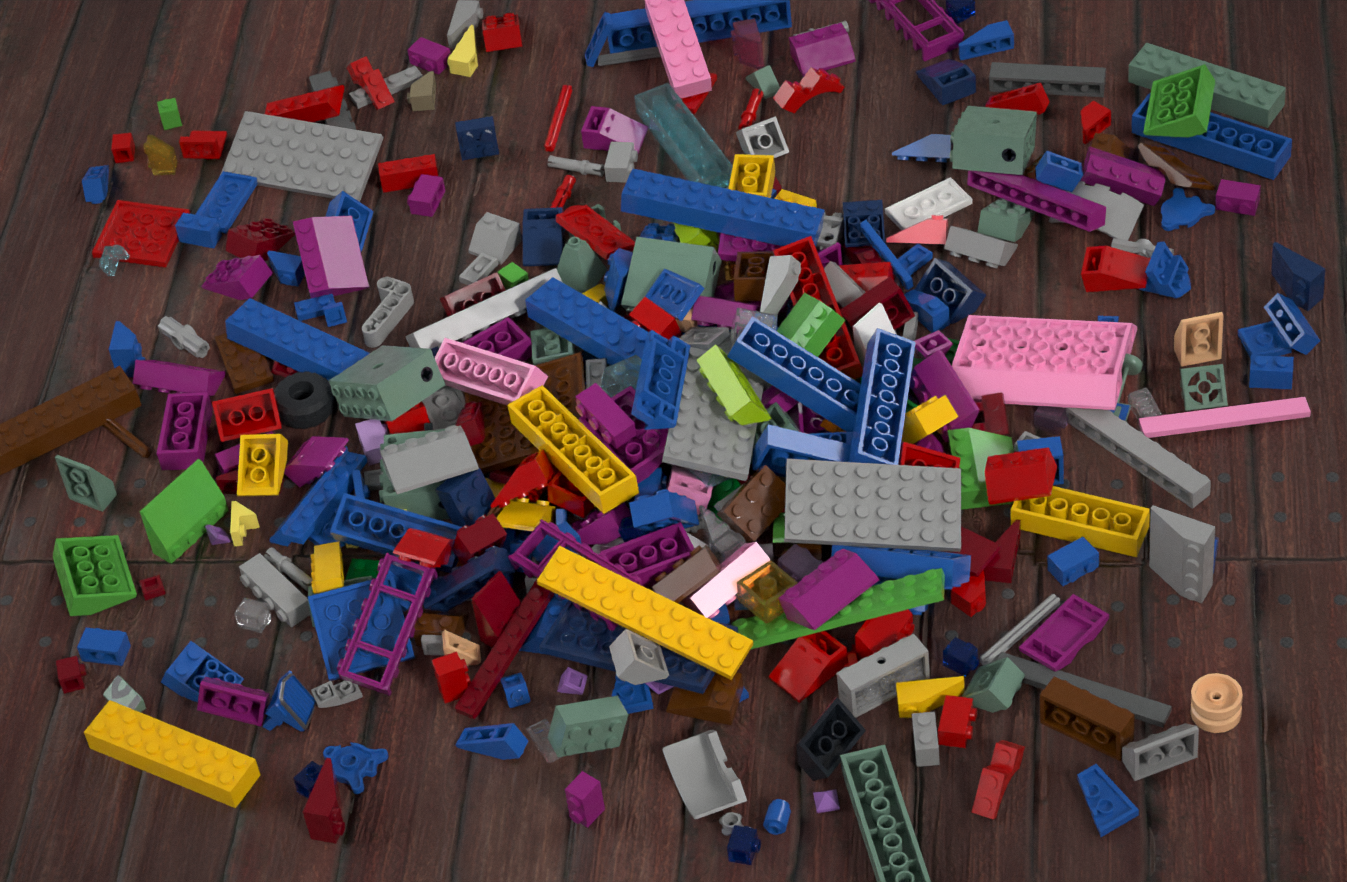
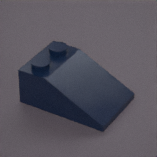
(1297, 276)

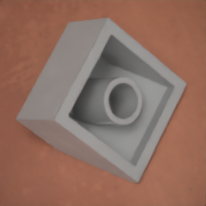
(763, 139)
(495, 237)
(637, 659)

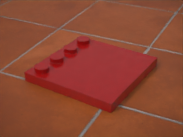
(143, 231)

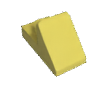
(241, 520)

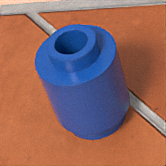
(777, 817)

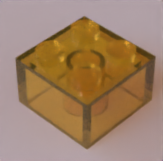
(761, 591)

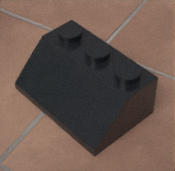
(827, 739)

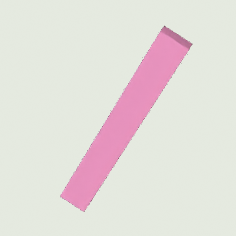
(1224, 417)

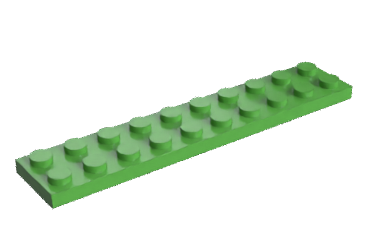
(874, 602)

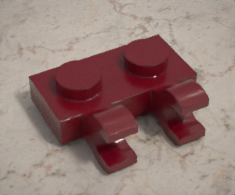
(994, 413)

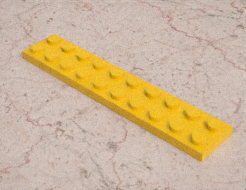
(645, 612)

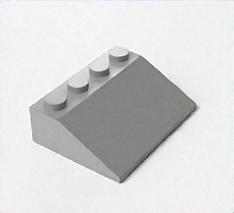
(428, 459)
(1182, 552)

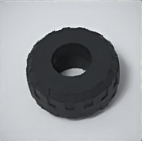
(304, 400)

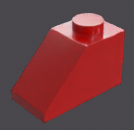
(1094, 120)
(970, 596)

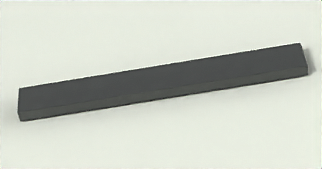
(1143, 708)

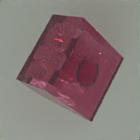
(747, 43)

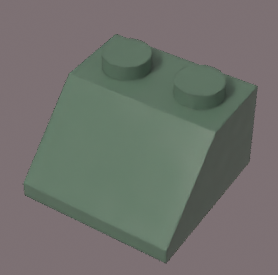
(995, 685)

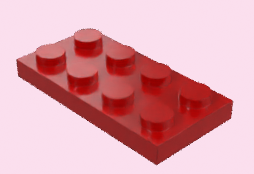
(595, 230)

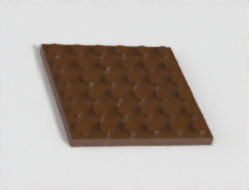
(503, 441)

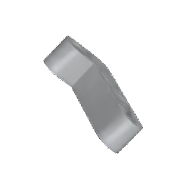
(395, 303)

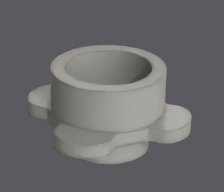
(727, 819)

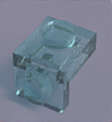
(111, 257)

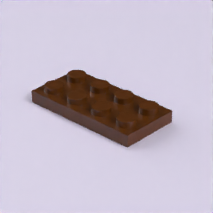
(244, 366)

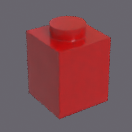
(123, 147)

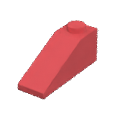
(929, 231)

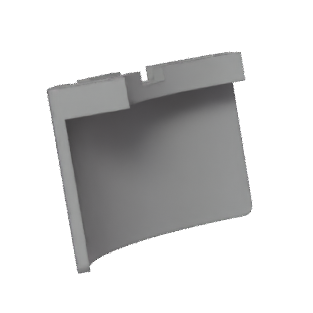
(1121, 209)
(702, 775)

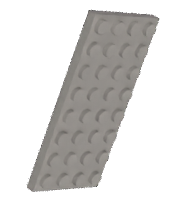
(303, 155)
(703, 432)
(873, 505)

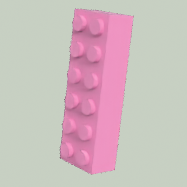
(678, 47)
(486, 372)

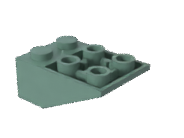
(1005, 220)

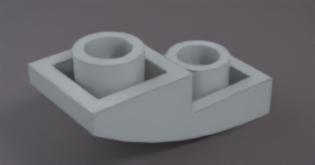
(341, 693)

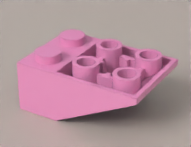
(687, 484)

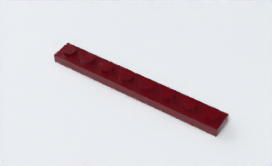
(504, 651)

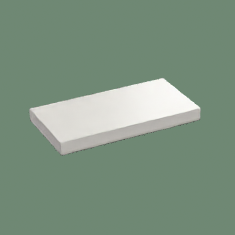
(938, 199)

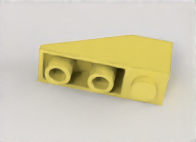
(464, 57)

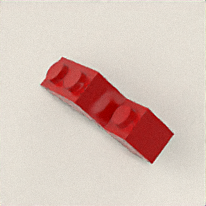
(371, 82)
(794, 95)
(995, 778)

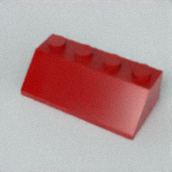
(309, 106)

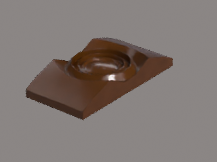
(1173, 167)

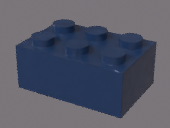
(466, 497)

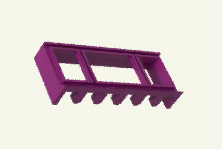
(932, 48)
(519, 558)
(406, 632)

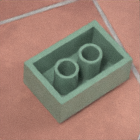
(587, 726)

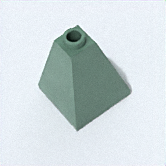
(580, 265)

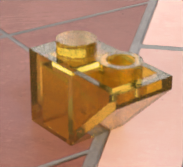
(161, 156)

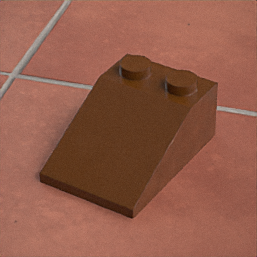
(715, 705)

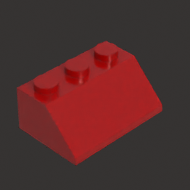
(405, 172)
(868, 274)
(247, 414)
(919, 456)
(1020, 475)
(882, 632)

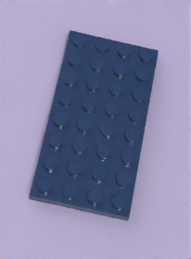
(587, 641)

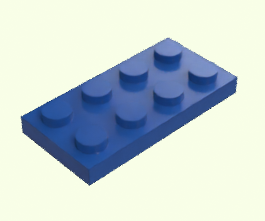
(227, 198)

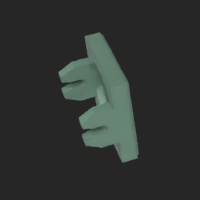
(1189, 402)

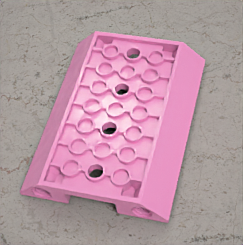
(1040, 373)

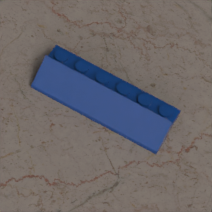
(660, 381)
(320, 501)

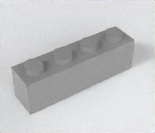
(275, 590)

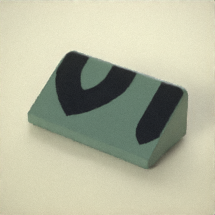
(124, 694)

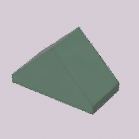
(764, 80)

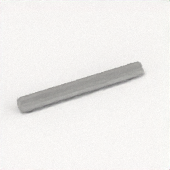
(1020, 629)

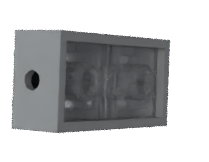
(875, 677)

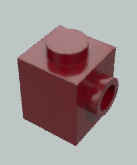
(71, 674)

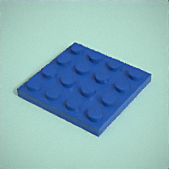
(334, 620)

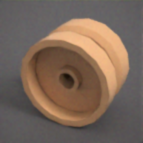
(1216, 703)

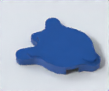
(1183, 210)
(354, 763)

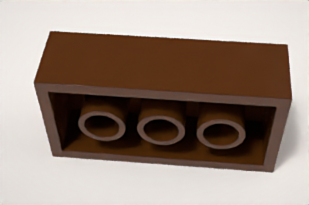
(1086, 717)

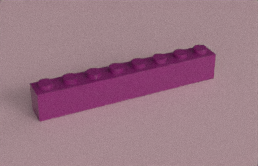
(1041, 198)

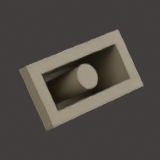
(423, 93)

